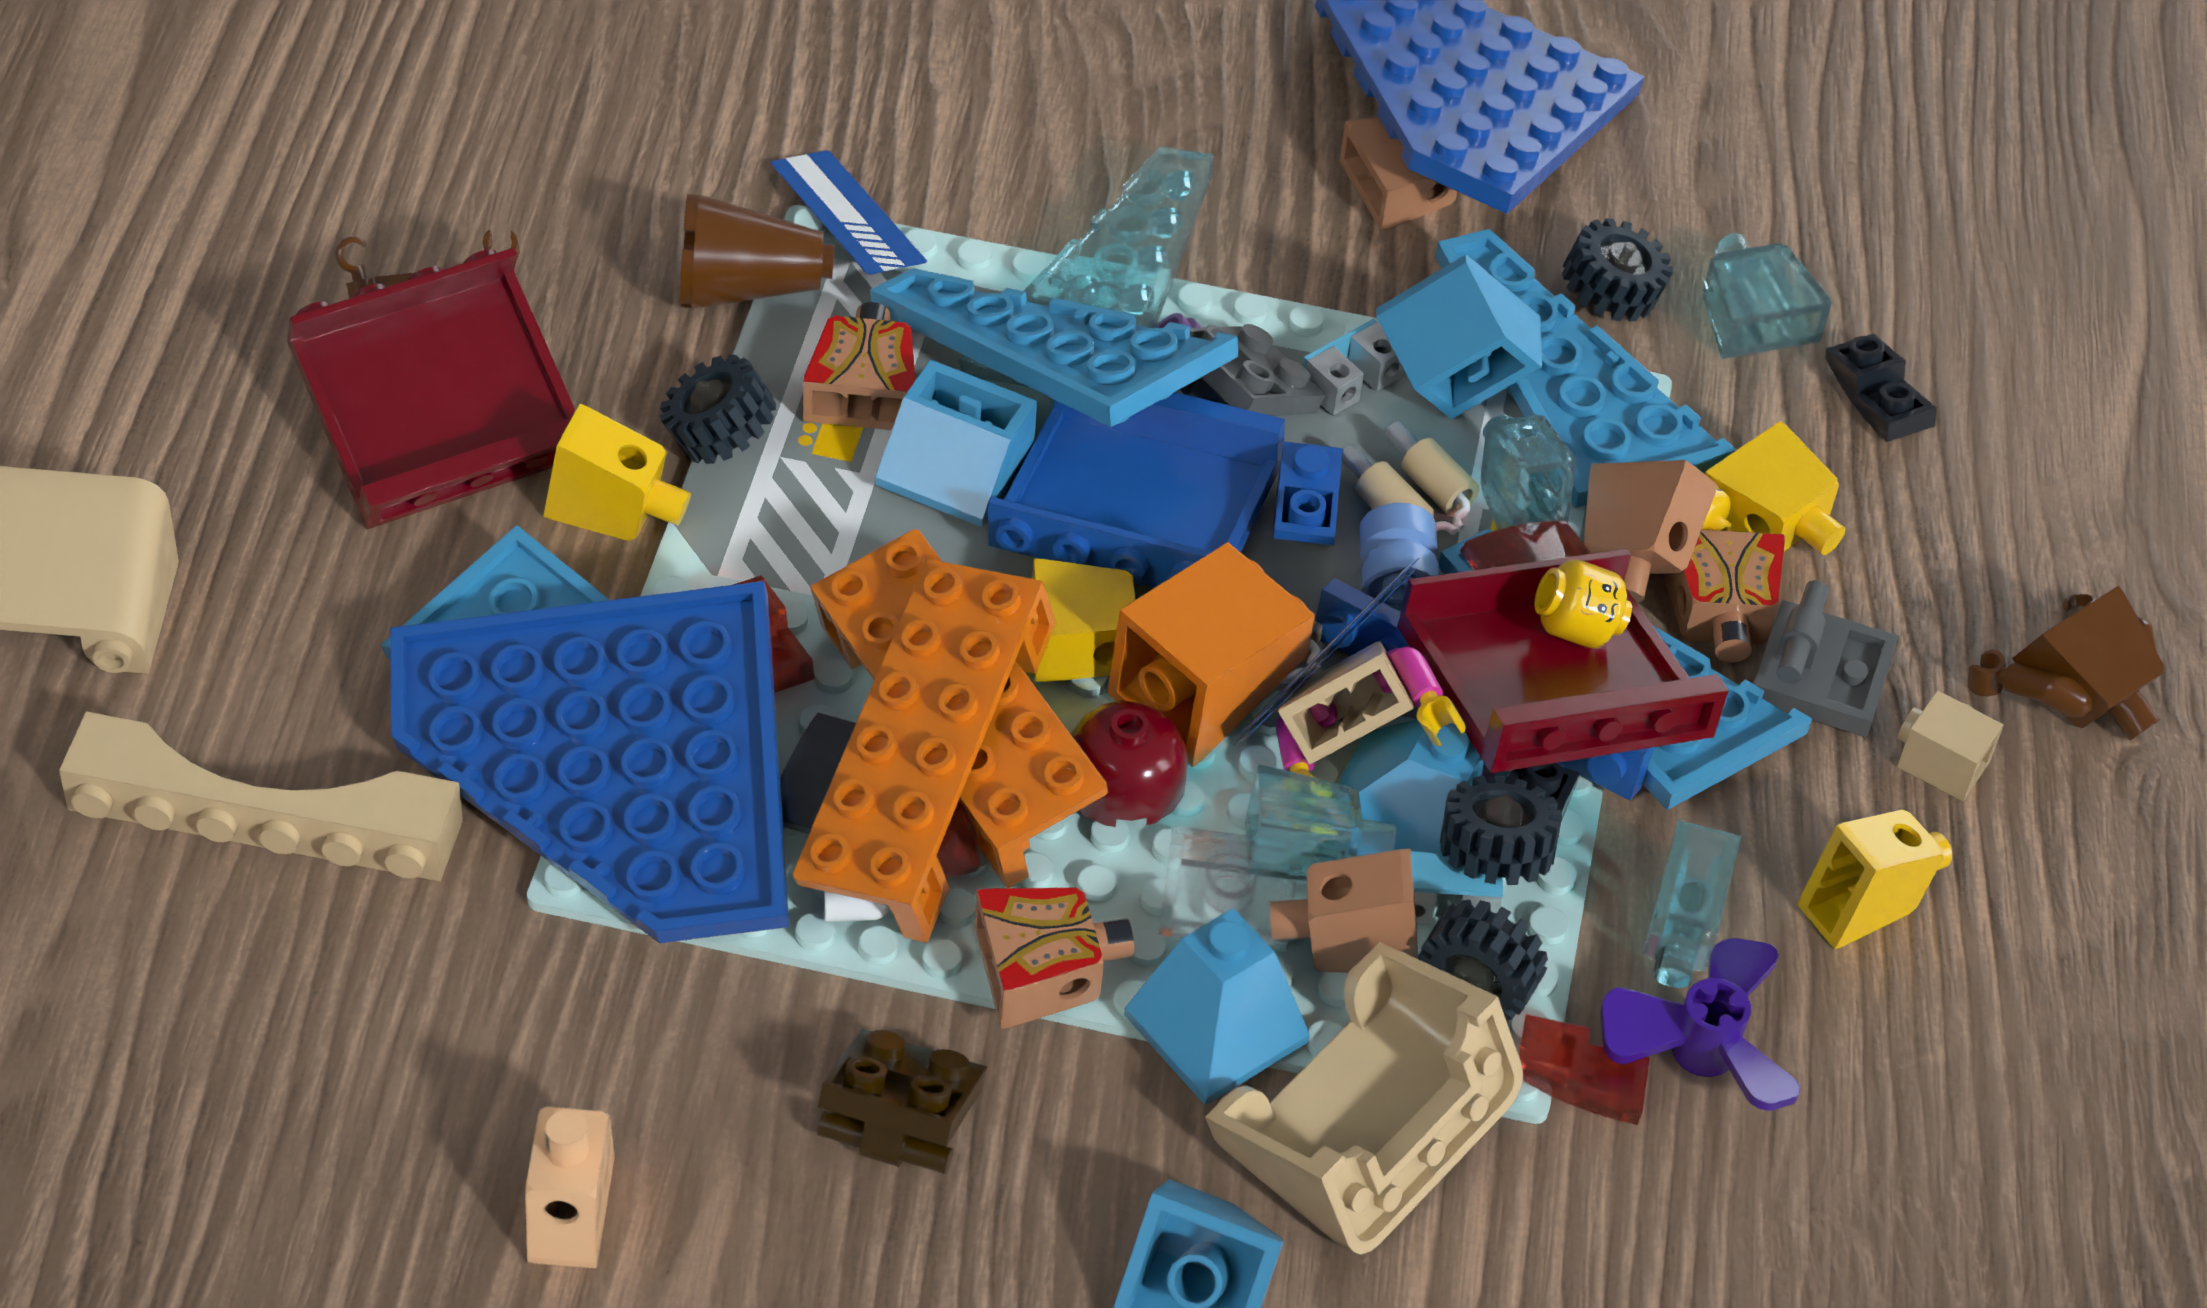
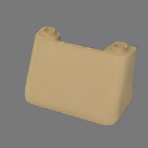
(87, 561)
(1381, 1103)

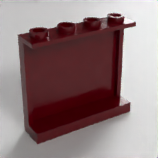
(432, 386)
(1543, 697)

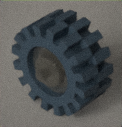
(1617, 269)
(717, 409)
(1500, 830)
(1487, 953)

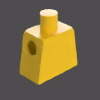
(610, 479)
(1780, 489)
(1086, 613)
(1872, 875)

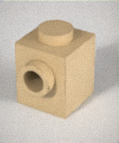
(1948, 744)

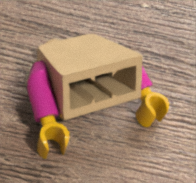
(1357, 699)

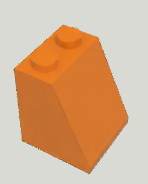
(1209, 646)

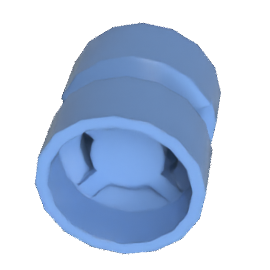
(1391, 541)

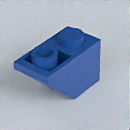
(1307, 493)

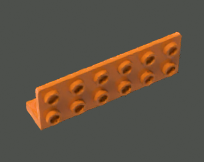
(921, 739)
(1028, 762)

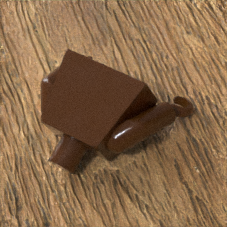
(2083, 665)

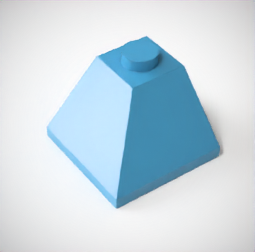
(1408, 779)
(1219, 1008)
(1198, 1254)

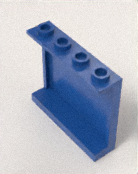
(1142, 491)

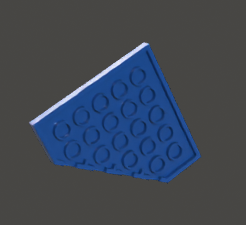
(1478, 91)
(616, 747)

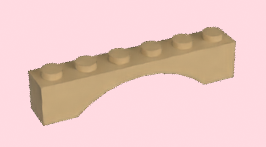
(384, 824)

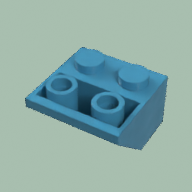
(1462, 336)
(957, 442)

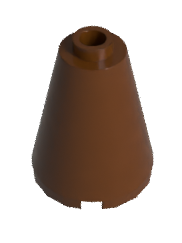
(747, 255)

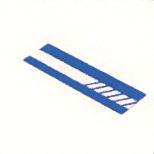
(848, 212)

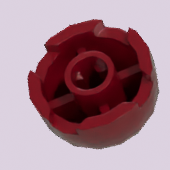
(1138, 758)

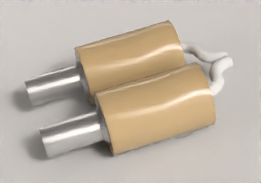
(1427, 466)

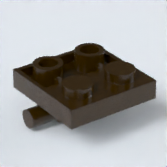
(898, 1099)

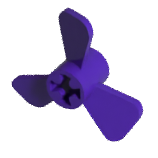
(1705, 1029)

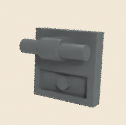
(1258, 378)
(1825, 663)

